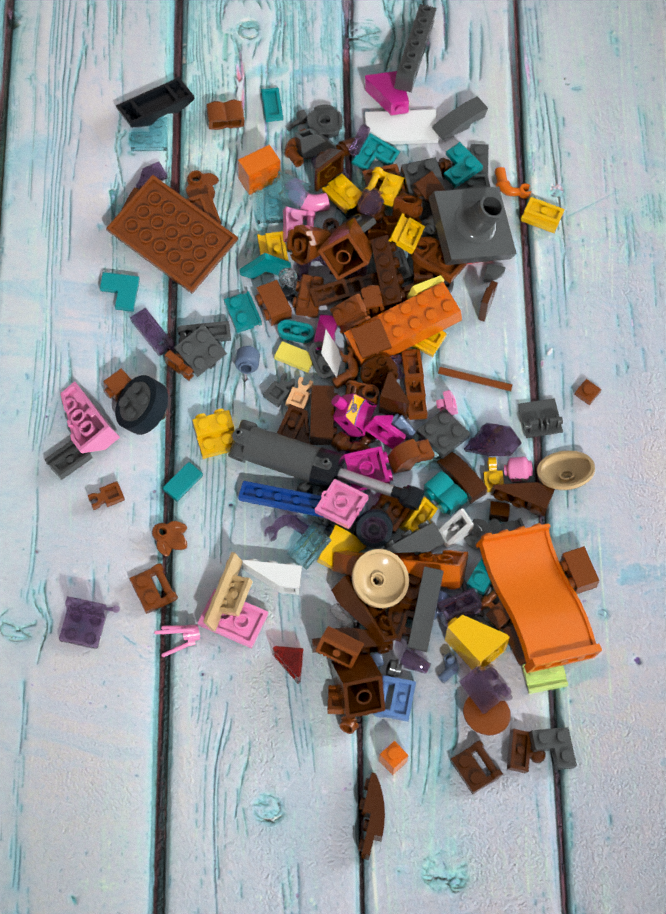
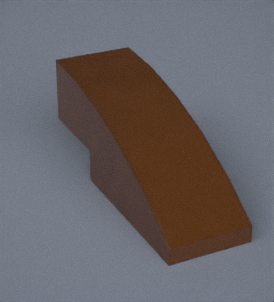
(463, 476)

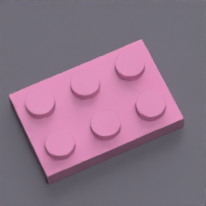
(242, 628)

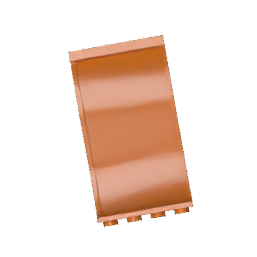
(538, 597)

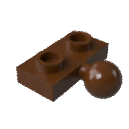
(520, 752)

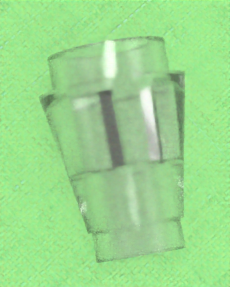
(342, 617)

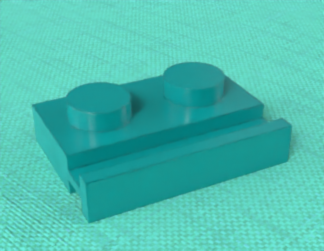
(242, 312)

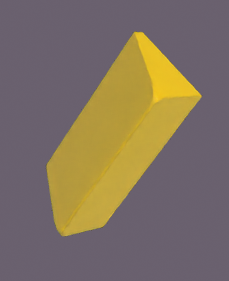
(414, 518)

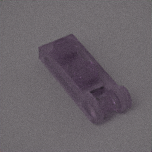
(152, 331)

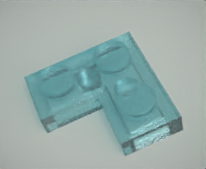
(154, 139)

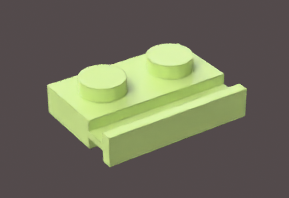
(545, 679)

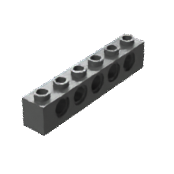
(415, 48)

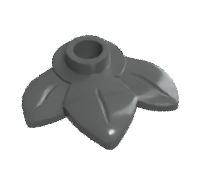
(480, 528)

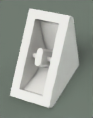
(456, 528)

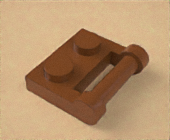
(147, 591)

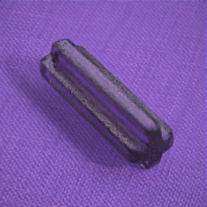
(359, 140)

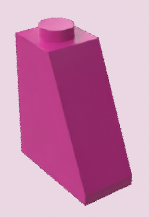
(382, 90)

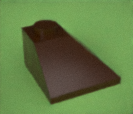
(328, 166)

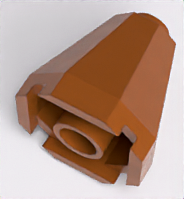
(305, 242)

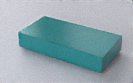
(272, 104)
(183, 481)

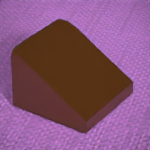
(499, 511)

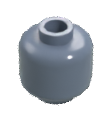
(247, 359)

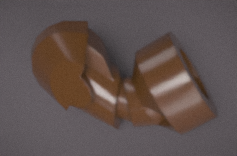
(342, 442)

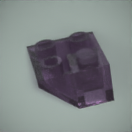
(494, 441)

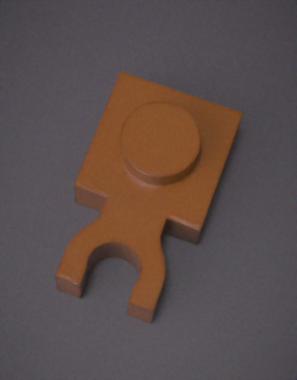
(176, 362)
(109, 494)

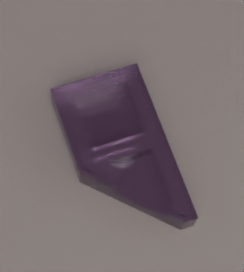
(155, 169)

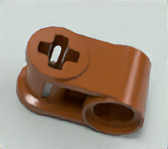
(363, 390)

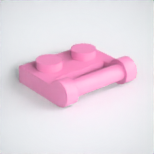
(294, 217)

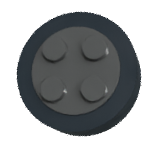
(141, 405)

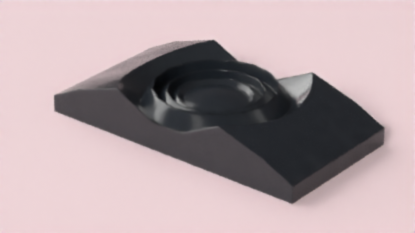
(156, 103)

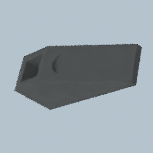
(420, 540)

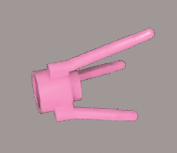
(189, 633)

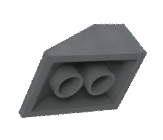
(414, 171)

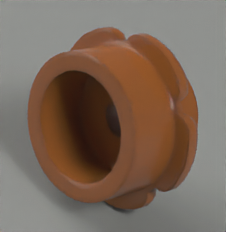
(348, 725)

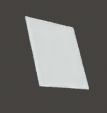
(331, 353)

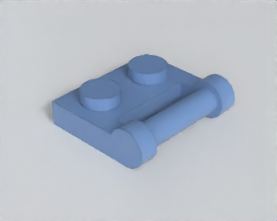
(401, 699)

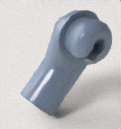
(451, 667)

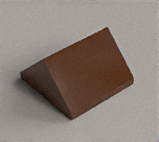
(393, 398)

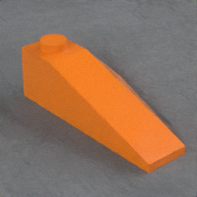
(451, 562)

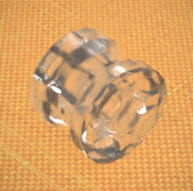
(290, 275)

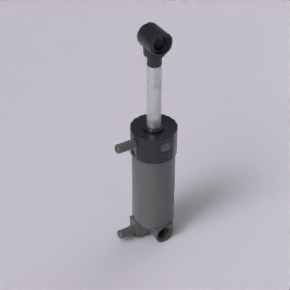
(308, 462)

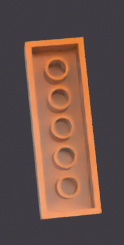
(413, 320)

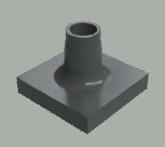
(472, 225)

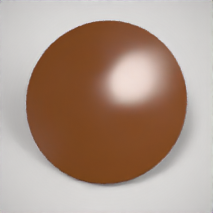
(492, 722)

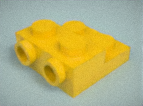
(214, 432)

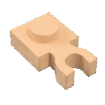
(299, 396)

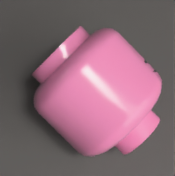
(518, 469)

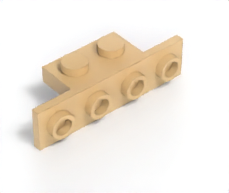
(229, 593)

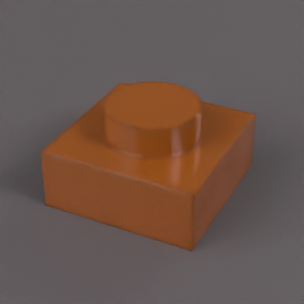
(587, 392)

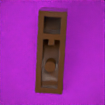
(426, 186)

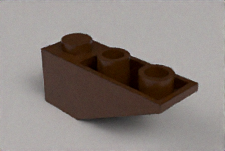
(530, 496)

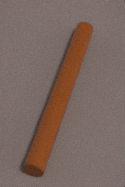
(475, 379)

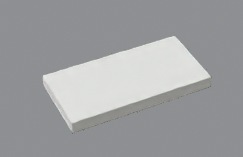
(405, 128)

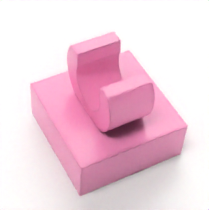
(448, 403)

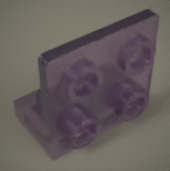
(83, 622)
(485, 688)

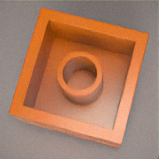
(258, 169)

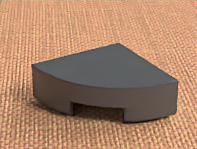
(493, 272)

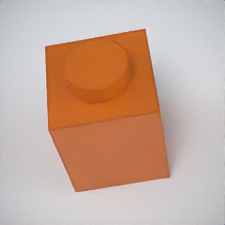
(393, 758)

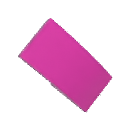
(328, 323)

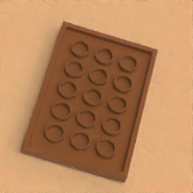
(172, 234)

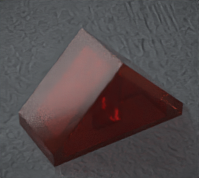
(290, 659)

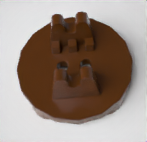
(384, 365)

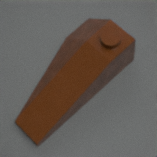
(371, 618)

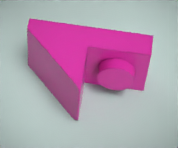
(382, 429)

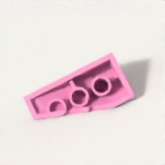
(87, 425)

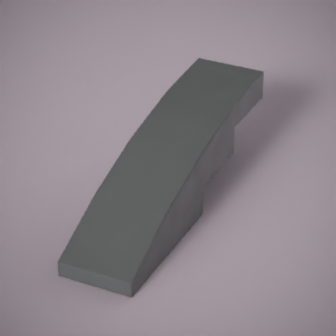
(425, 609)

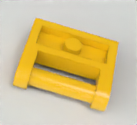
(390, 187)

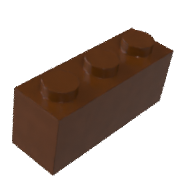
(322, 415)

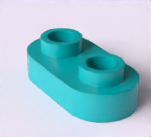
(296, 330)

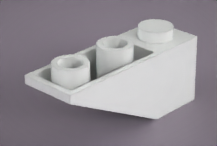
(280, 577)

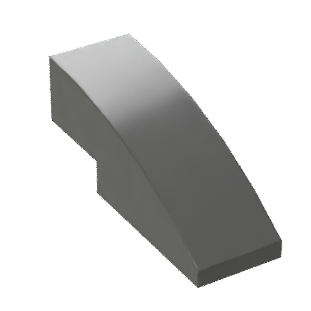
(460, 118)

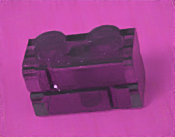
(464, 604)

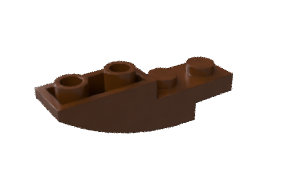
(371, 643)
(373, 808)

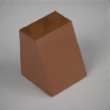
(346, 249)

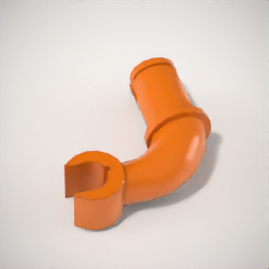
(508, 190)

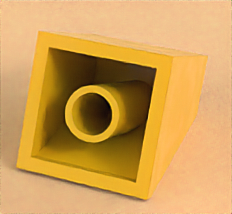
(475, 641)

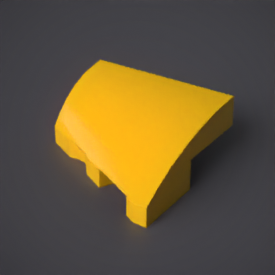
(341, 541)

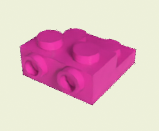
(370, 464)

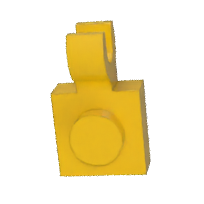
(493, 476)

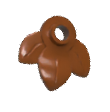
(204, 184)
(172, 539)

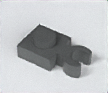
(279, 391)

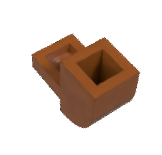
(408, 453)
(344, 561)

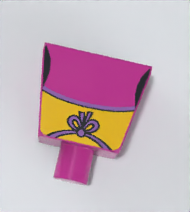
(352, 413)

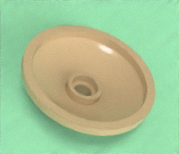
(566, 470)
(390, 574)

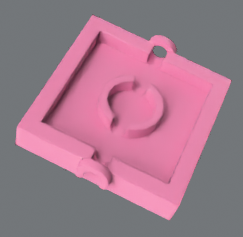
(341, 503)

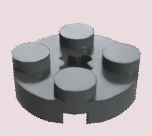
(331, 115)

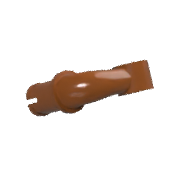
(291, 152)
(350, 373)

